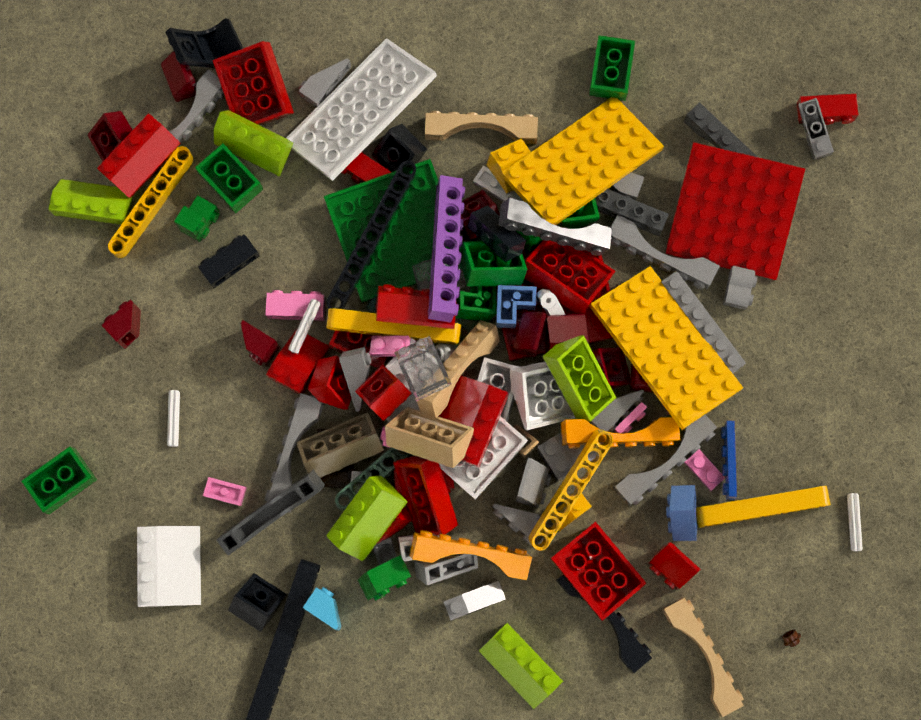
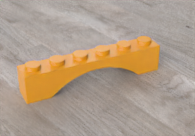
(662, 430)
(431, 548)

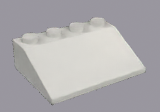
(538, 396)
(168, 566)

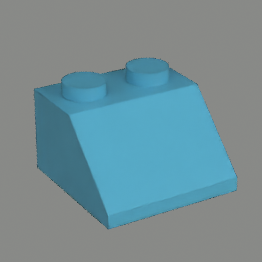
(324, 607)

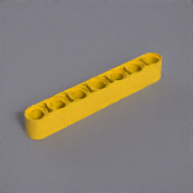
(152, 192)
(366, 323)
(570, 499)
(762, 506)

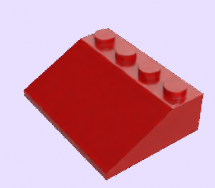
(254, 84)
(568, 273)
(477, 407)
(598, 571)

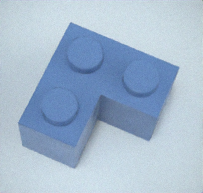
(512, 299)
(682, 513)

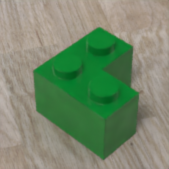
(197, 219)
(477, 304)
(380, 579)

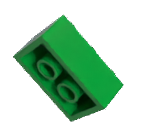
(612, 68)
(229, 178)
(485, 268)
(59, 480)

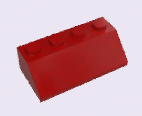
(139, 155)
(406, 307)
(426, 495)

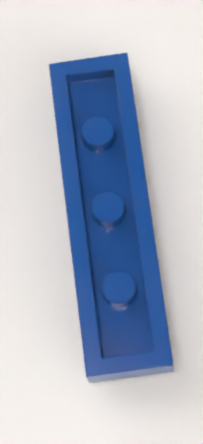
(729, 468)

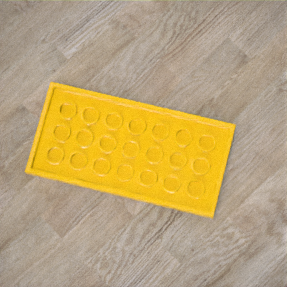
(582, 161)
(666, 348)

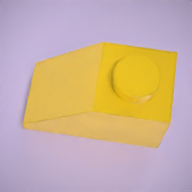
(580, 507)

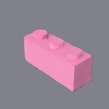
(293, 305)

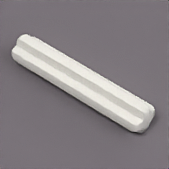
(304, 326)
(173, 418)
(854, 522)

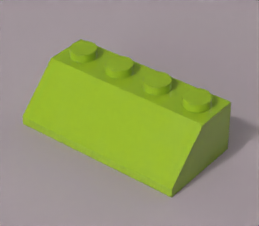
(252, 142)
(90, 202)
(579, 377)
(367, 517)
(520, 666)

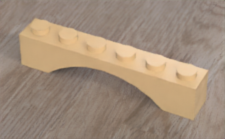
(441, 125)
(477, 343)
(723, 694)

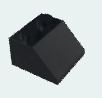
(397, 147)
(256, 602)

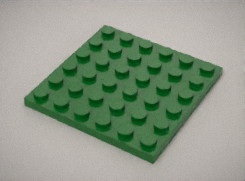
(407, 237)

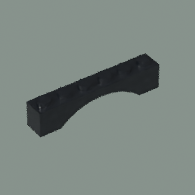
(630, 650)

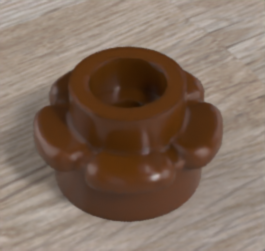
(791, 638)

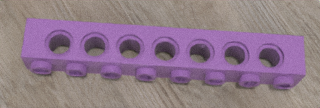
(438, 308)

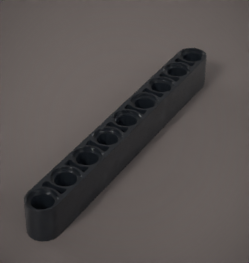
(372, 227)
(283, 641)

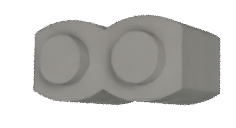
(739, 287)

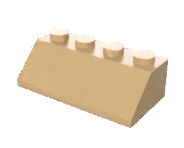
(429, 437)

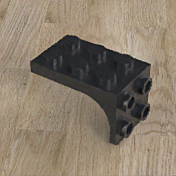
(202, 47)

